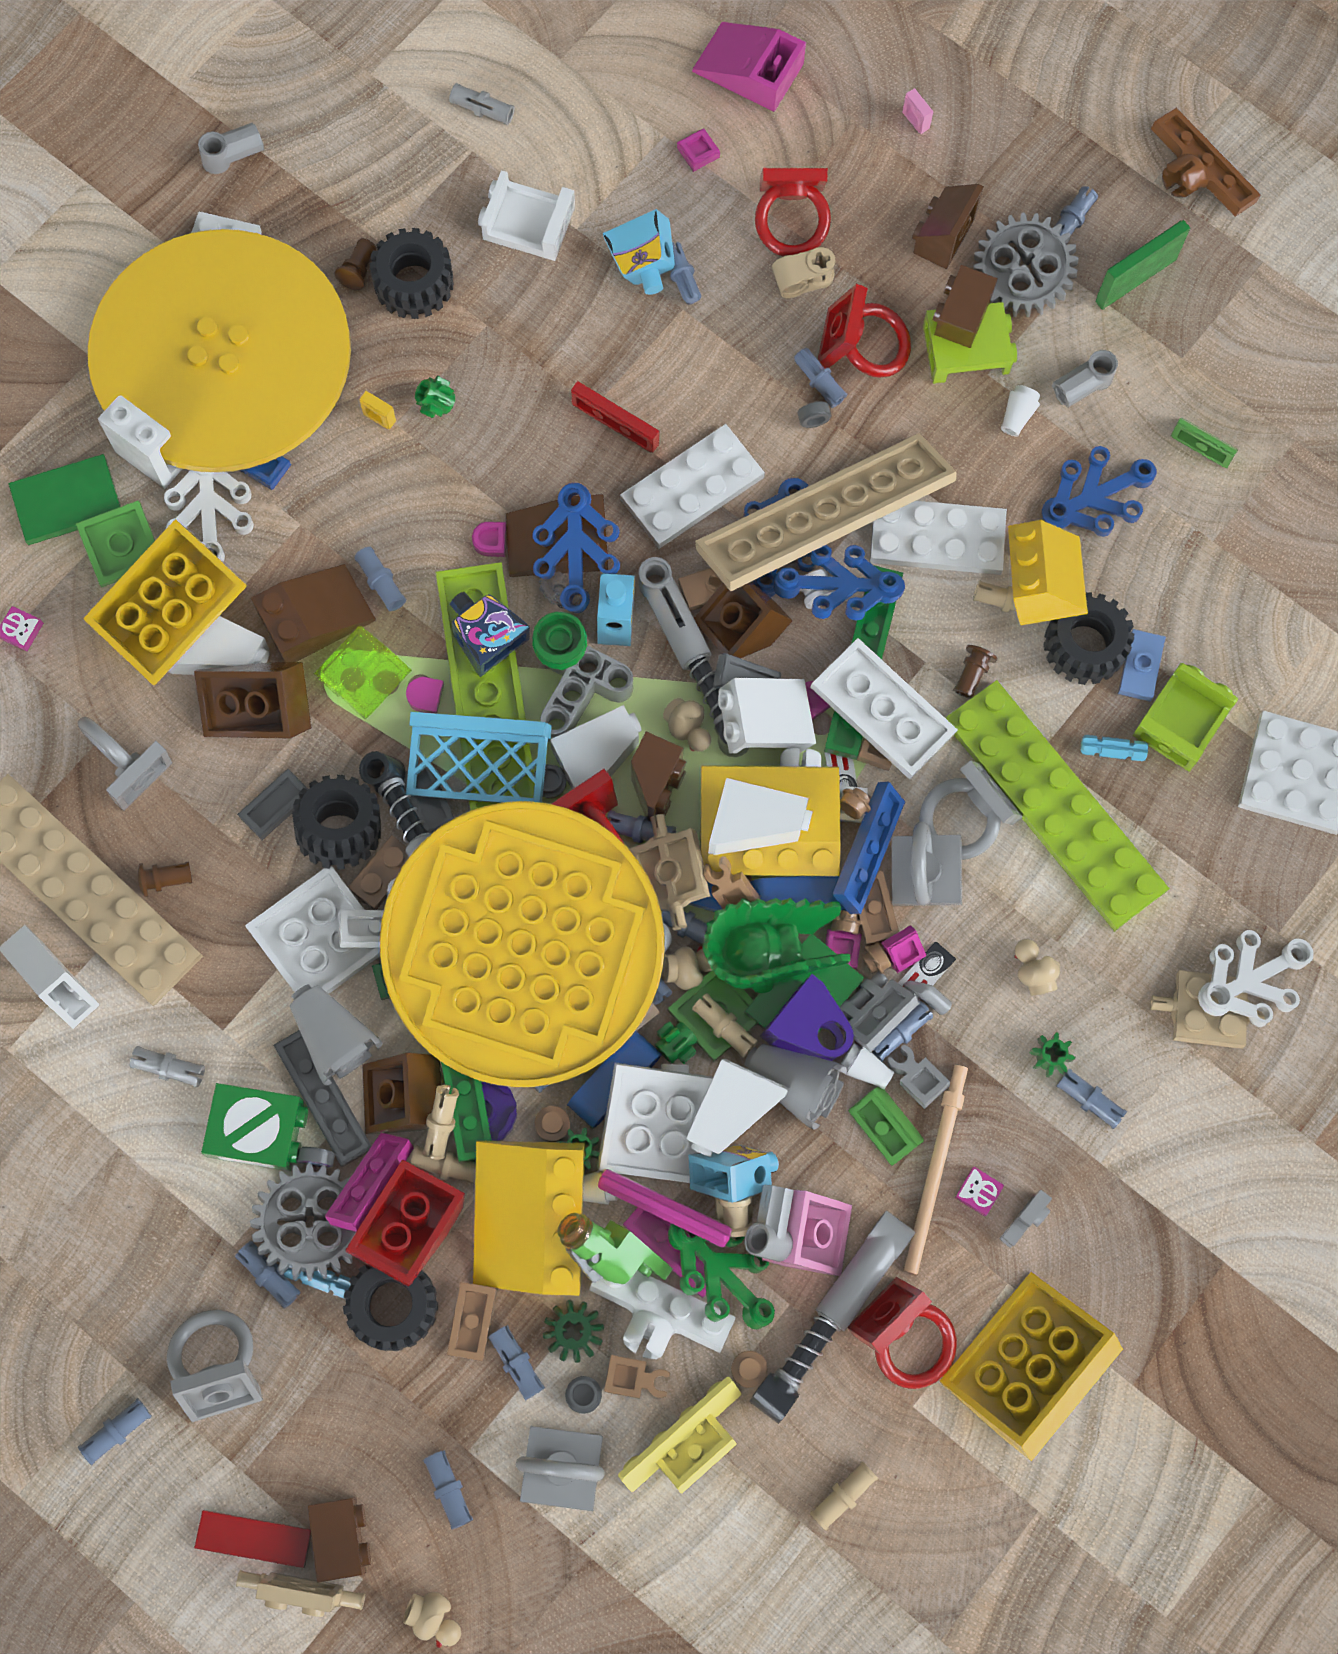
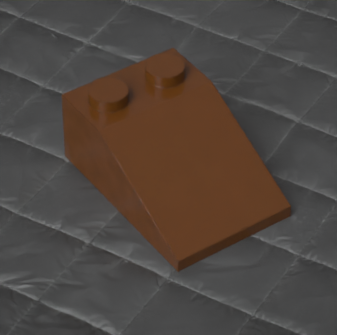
(525, 551)
(312, 611)
(253, 700)

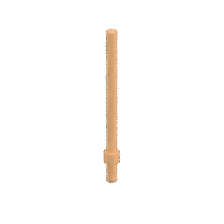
(952, 1103)

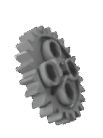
(1050, 250)
(309, 1253)

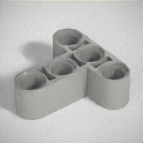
(586, 685)

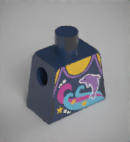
(487, 630)

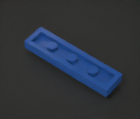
(869, 848)

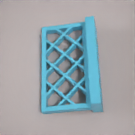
(483, 729)

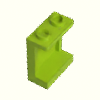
(989, 350)
(1185, 716)

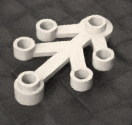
(207, 502)
(1250, 980)

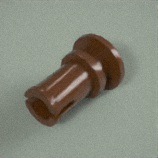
(354, 269)
(973, 671)
(163, 876)

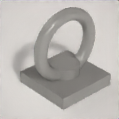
(134, 771)
(987, 798)
(926, 868)
(217, 1386)
(561, 1468)

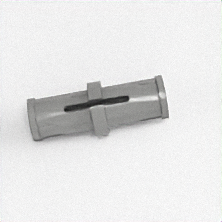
(462, 96)
(167, 1066)

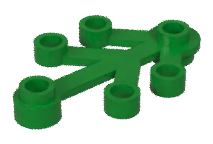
(717, 1269)

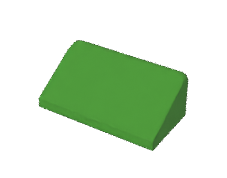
(1204, 442)
(886, 1125)

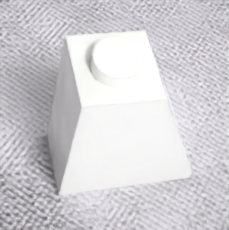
(222, 646)
(596, 745)
(757, 818)
(48, 976)
(732, 1106)

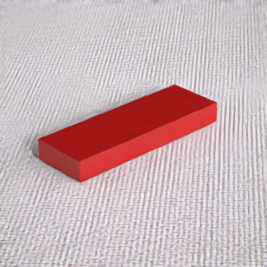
(615, 417)
(253, 1539)

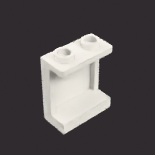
(526, 217)
(138, 440)
(766, 714)

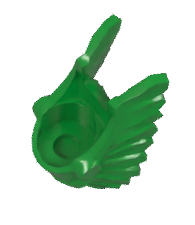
(760, 941)

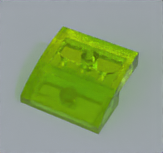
(362, 672)

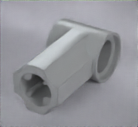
(230, 147)
(1085, 379)
(769, 1235)

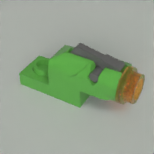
(609, 1251)

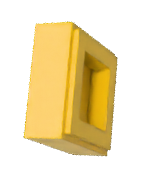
(377, 410)

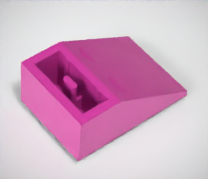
(752, 62)

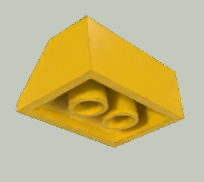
(1046, 572)

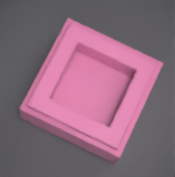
(917, 111)

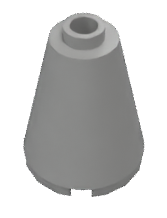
(331, 1033)
(810, 1080)

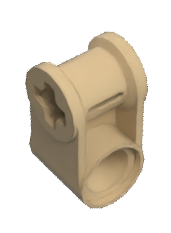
(803, 273)
(735, 1215)

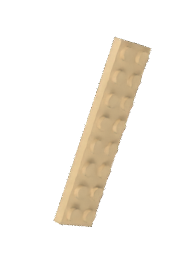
(825, 511)
(90, 896)

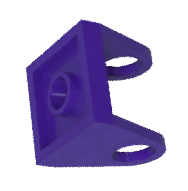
(800, 1018)

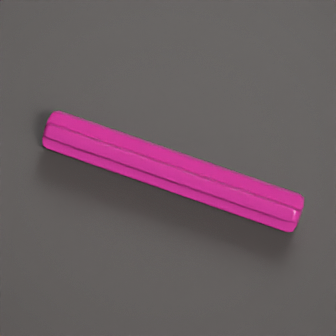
(664, 1208)

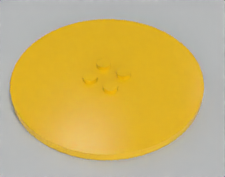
(222, 347)
(522, 944)

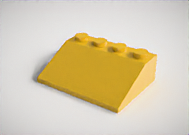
(165, 602)
(815, 851)
(518, 1206)
(1032, 1365)

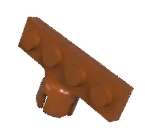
(1201, 165)

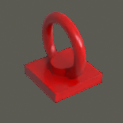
(792, 185)
(845, 327)
(593, 799)
(891, 1318)

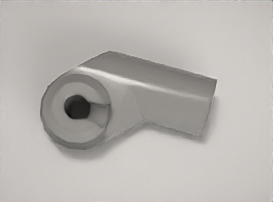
(930, 995)

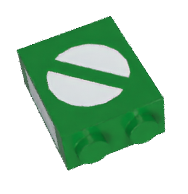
(254, 1127)

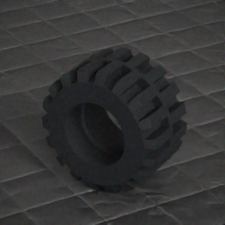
(412, 250)
(1085, 664)
(331, 799)
(389, 1337)

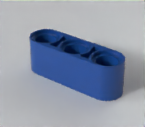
(797, 888)
(592, 1098)

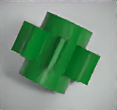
(435, 396)
(676, 1042)
(1060, 1049)
(582, 1138)

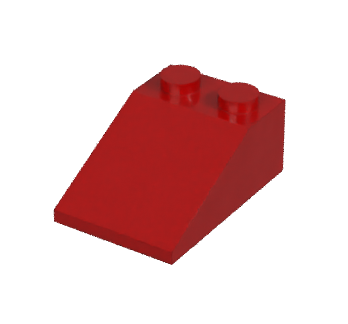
(407, 1223)

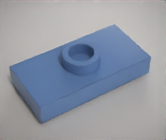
(1142, 666)

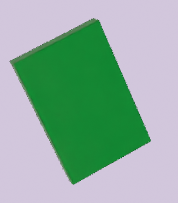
(1142, 264)
(61, 497)
(838, 980)

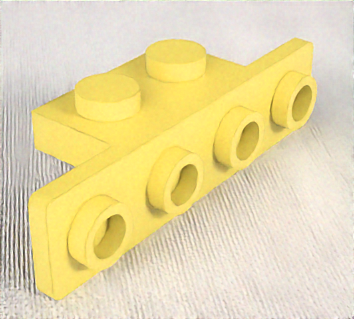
(689, 1444)

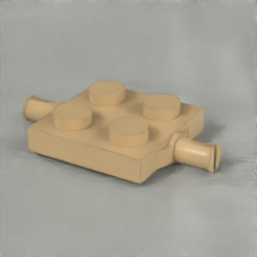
(673, 868)
(1195, 1024)
(285, 1590)

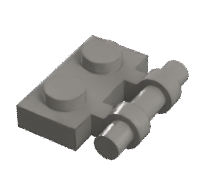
(881, 1013)

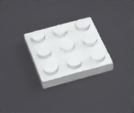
(1293, 773)
(303, 934)
(650, 1122)

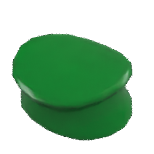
(559, 640)

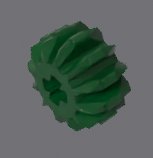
(571, 1344)

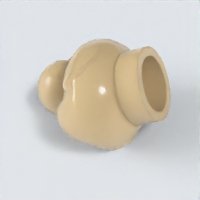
(685, 721)
(684, 967)
(1036, 974)
(426, 1618)

